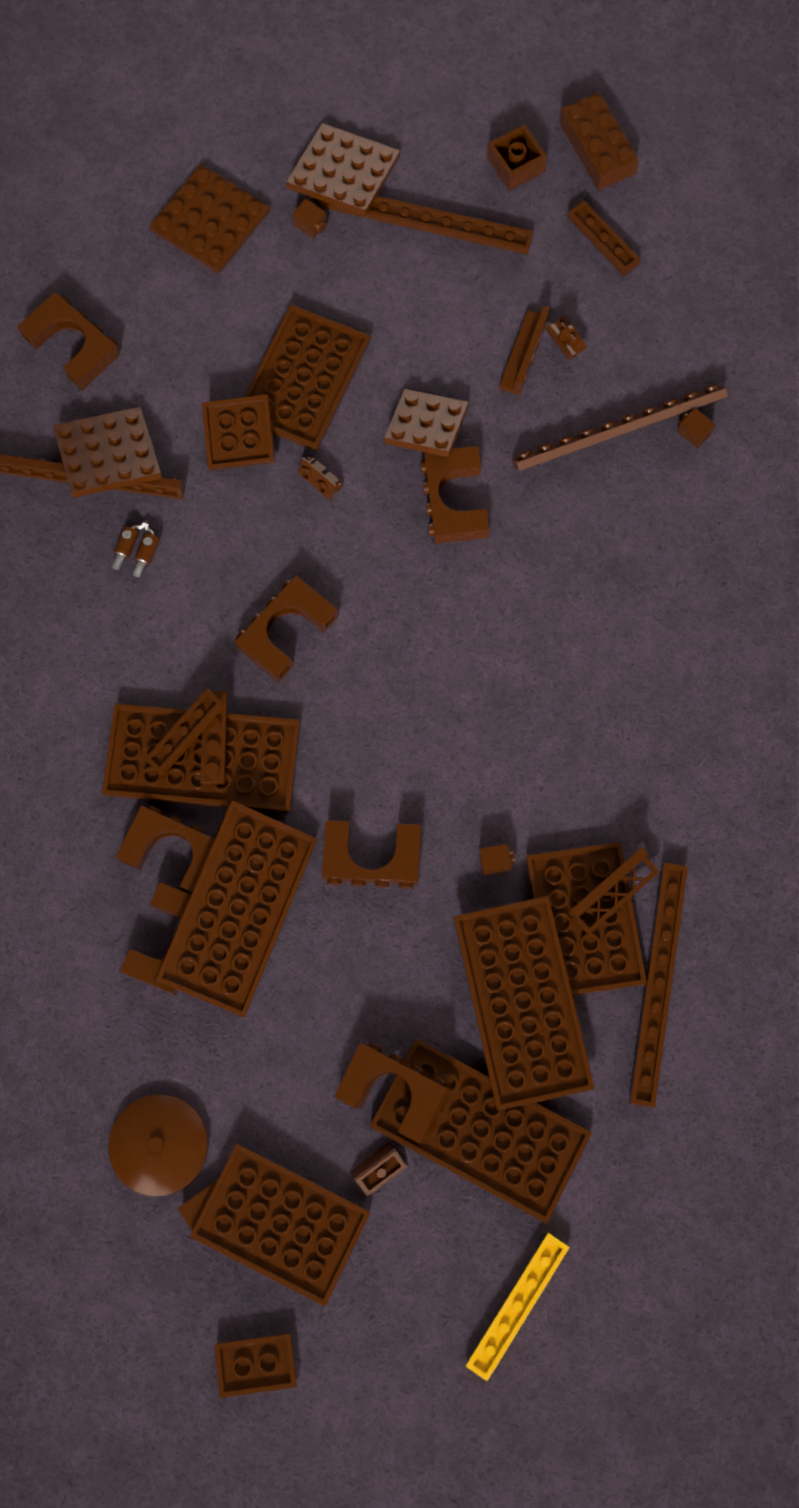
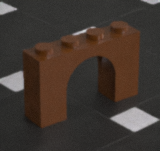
(57, 315)
(446, 523)
(293, 599)
(151, 827)
(400, 871)
(141, 966)
(427, 1093)

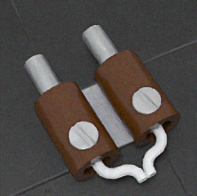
(144, 553)

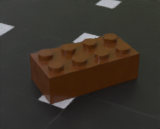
(598, 141)

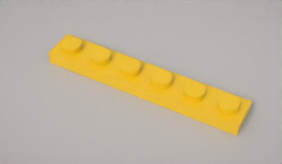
(517, 1307)

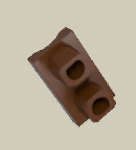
(566, 338)

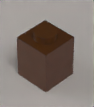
(309, 218)
(695, 427)
(496, 859)

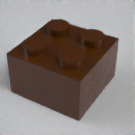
(516, 157)

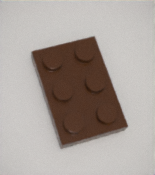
(255, 1365)

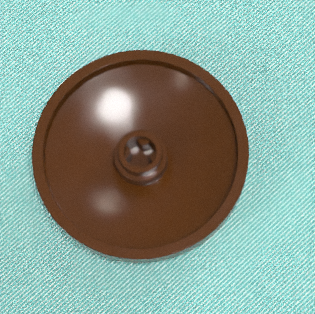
(158, 1145)

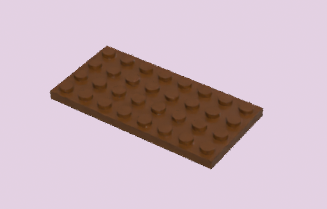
(257, 769)
(236, 909)
(523, 1003)
(511, 1153)

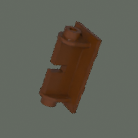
(313, 472)

